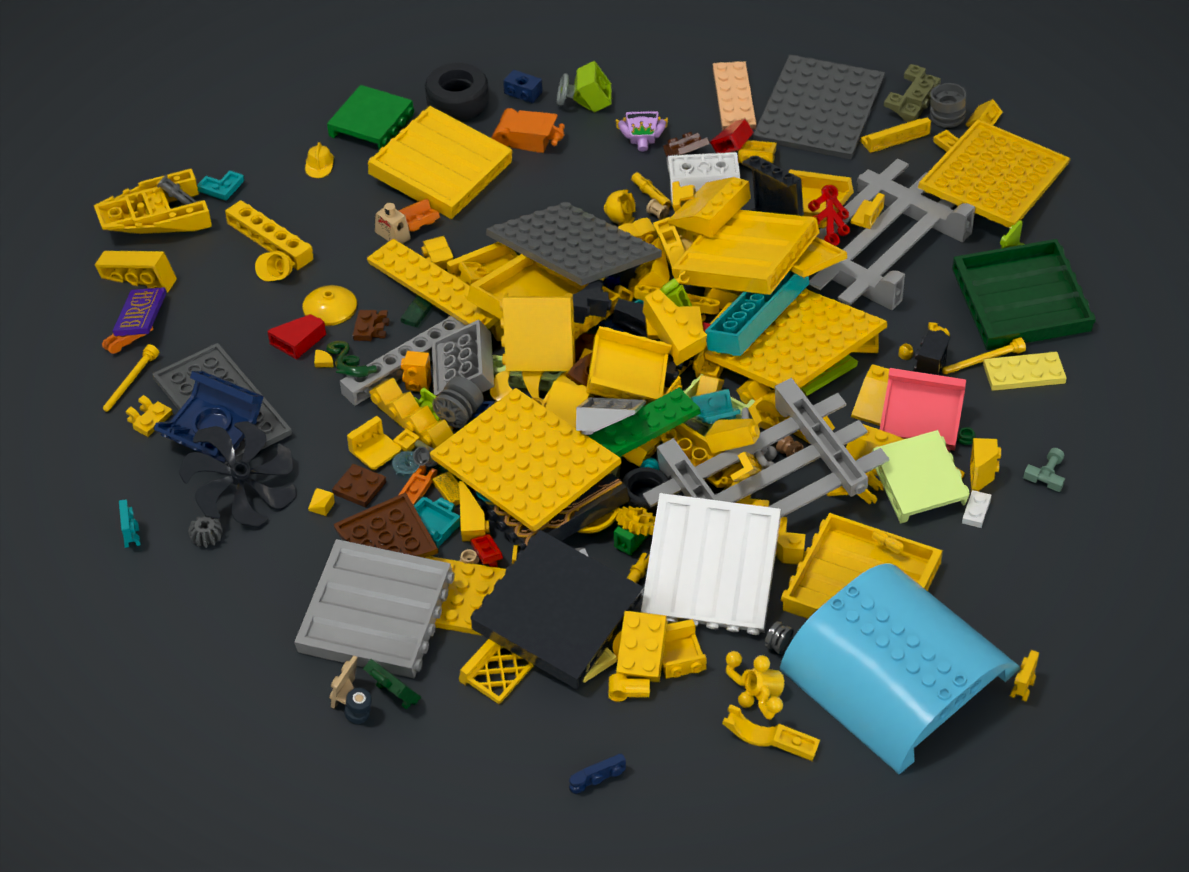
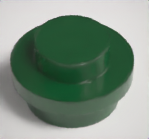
(966, 435)

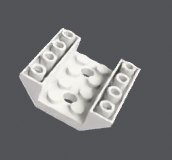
(701, 168)

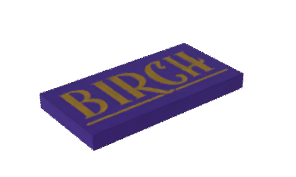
(139, 311)

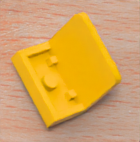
(371, 444)

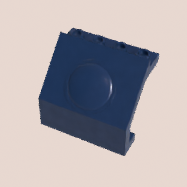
(210, 405)

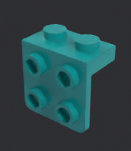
(715, 406)

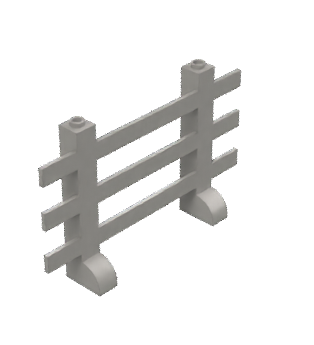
(899, 199)
(803, 417)

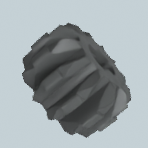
(205, 531)

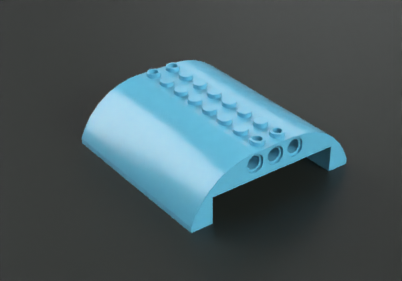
(891, 662)

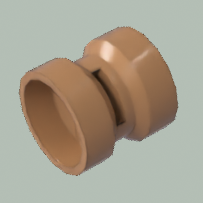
(788, 446)

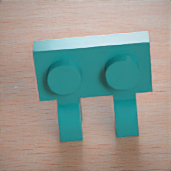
(128, 524)

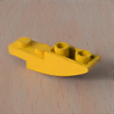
(670, 241)

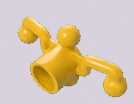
(759, 683)

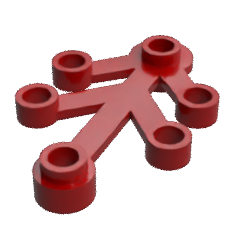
(830, 194)

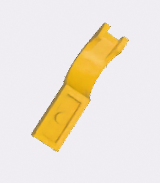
(778, 736)

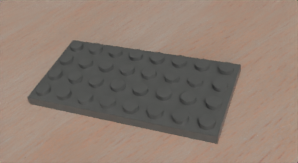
(178, 387)

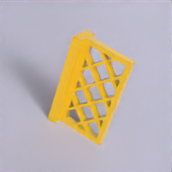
(481, 659)

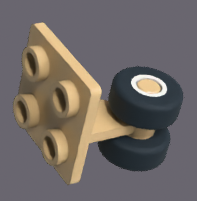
(356, 700)

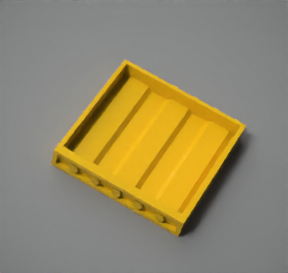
(440, 161)
(748, 252)
(844, 552)

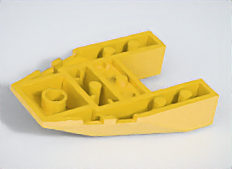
(147, 208)

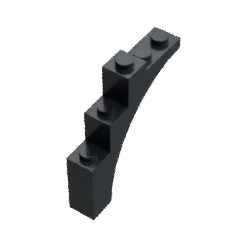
(591, 301)
(630, 315)

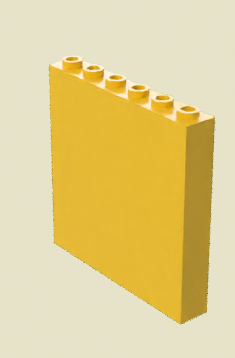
(529, 278)

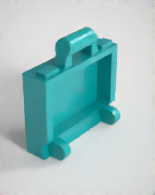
(438, 520)

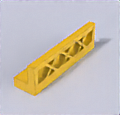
(896, 135)
(750, 465)

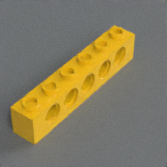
(268, 233)

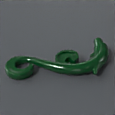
(352, 361)

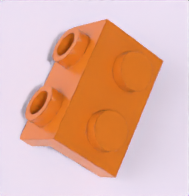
(419, 215)

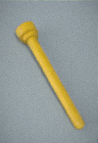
(1016, 346)
(149, 353)

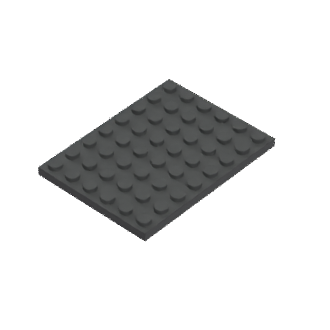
(819, 106)
(574, 243)

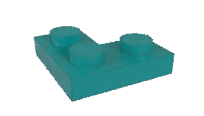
(221, 188)

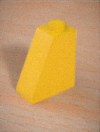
(732, 434)

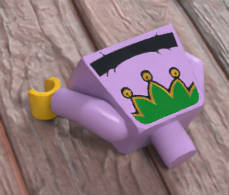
(642, 128)

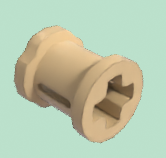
(657, 209)

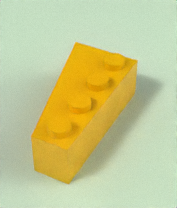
(137, 268)

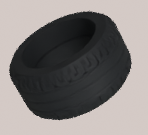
(642, 478)

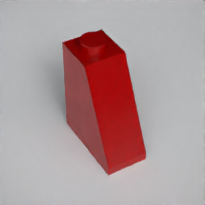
(732, 137)
(298, 335)

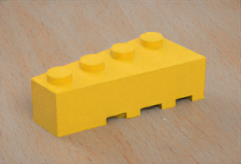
(674, 327)

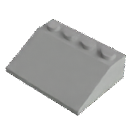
(464, 354)
(602, 412)

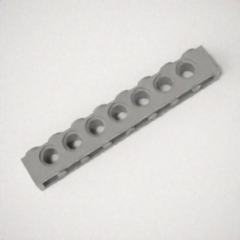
(389, 365)

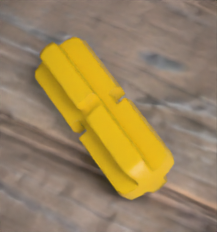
(883, 538)

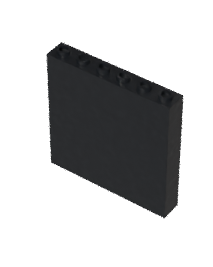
(556, 608)

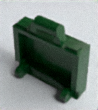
(391, 682)

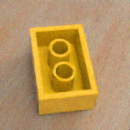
(642, 645)

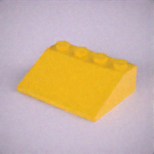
(712, 206)
(872, 396)

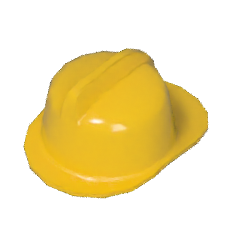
(319, 161)
(273, 266)

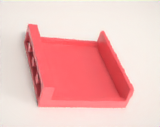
(923, 404)

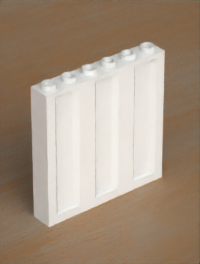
(712, 563)

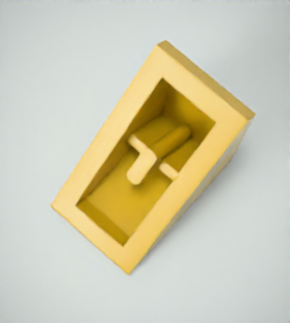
(709, 384)

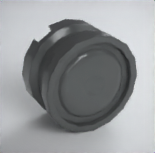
(779, 637)

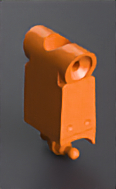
(528, 130)

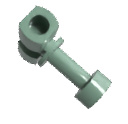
(1046, 473)

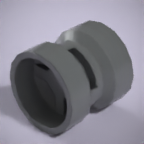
(422, 457)

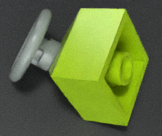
(590, 88)

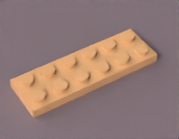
(733, 93)

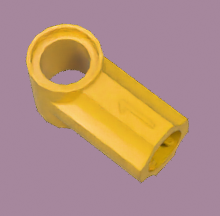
(622, 687)

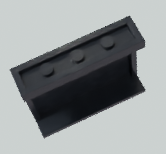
(775, 188)

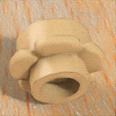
(469, 556)

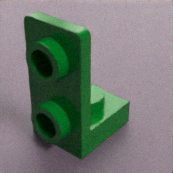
(627, 541)

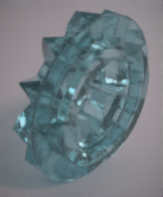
(399, 463)

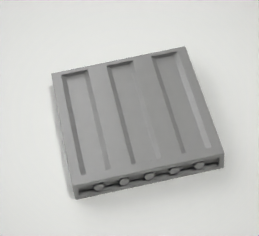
(375, 607)

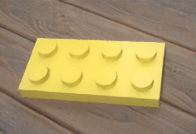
(1024, 371)

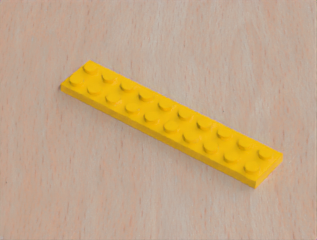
(429, 282)

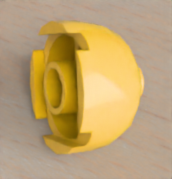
(620, 207)

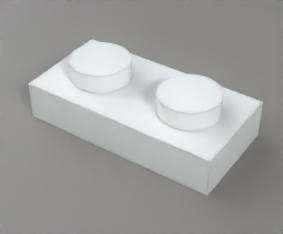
(976, 509)

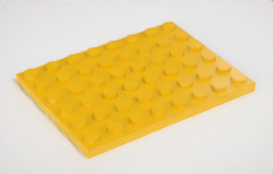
(994, 173)
(803, 341)
(525, 459)

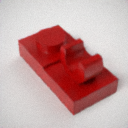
(487, 550)

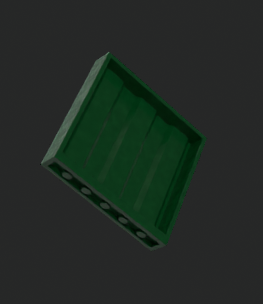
(1022, 293)

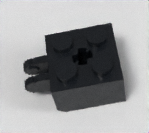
(933, 353)

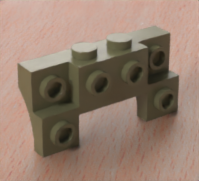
(916, 97)

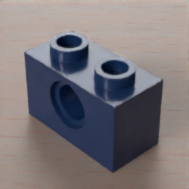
(523, 86)

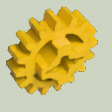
(636, 520)

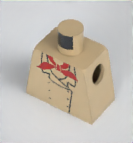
(392, 224)

